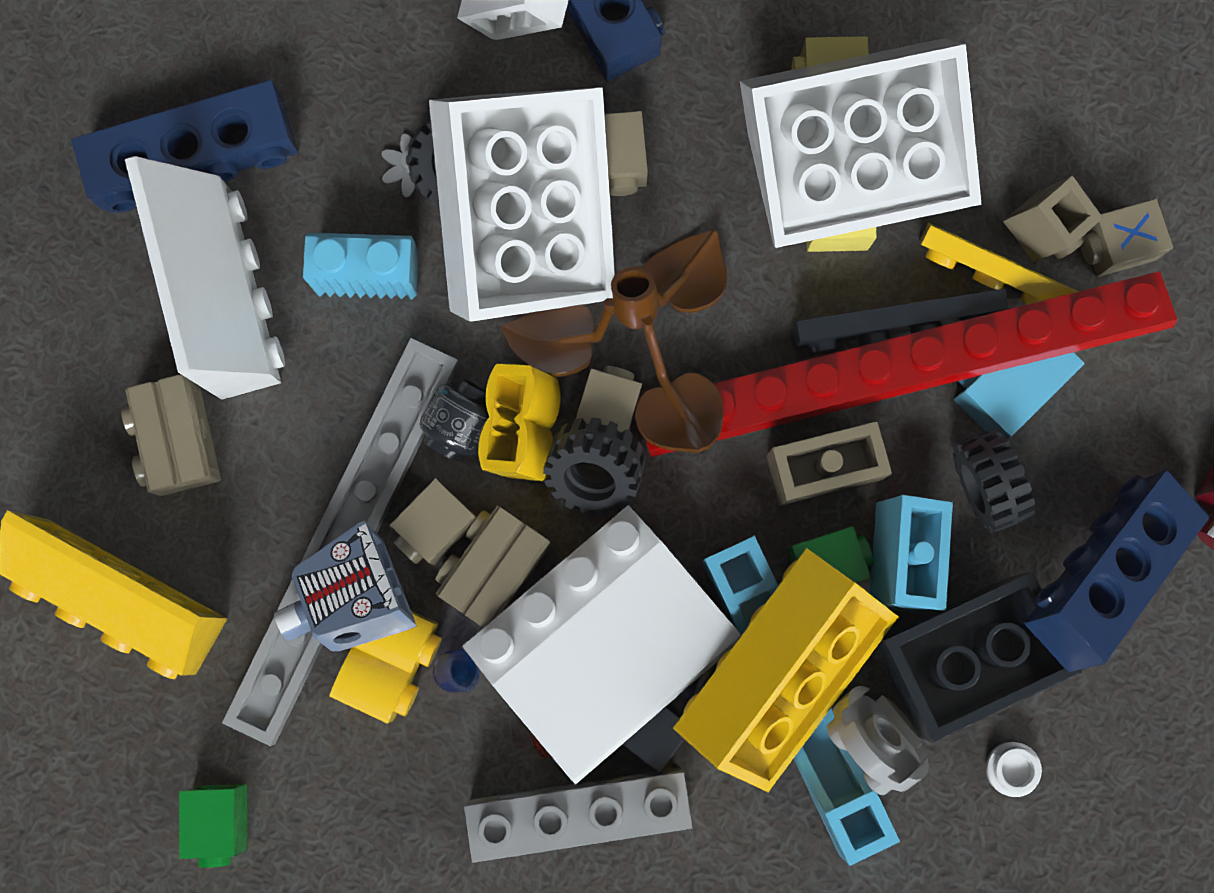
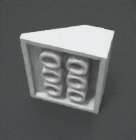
(863, 141)
(523, 201)
(206, 278)
(602, 643)

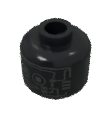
(455, 419)

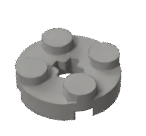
(878, 741)

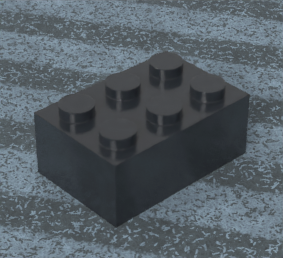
(971, 659)

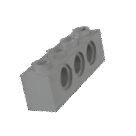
(577, 814)

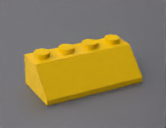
(107, 594)
(784, 672)

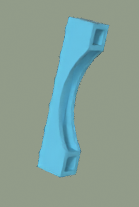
(833, 778)

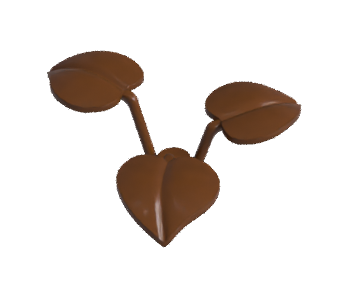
(689, 277)

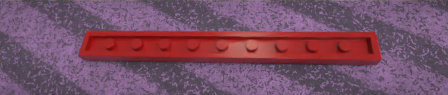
(944, 355)

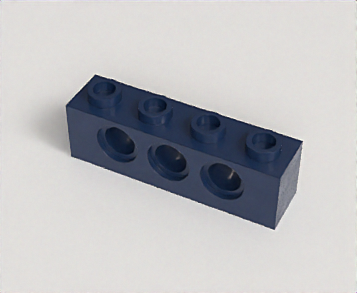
(621, 43)
(164, 135)
(1116, 571)

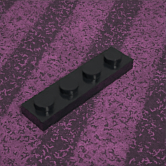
(876, 325)

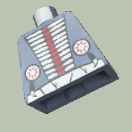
(347, 594)

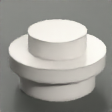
(1013, 769)

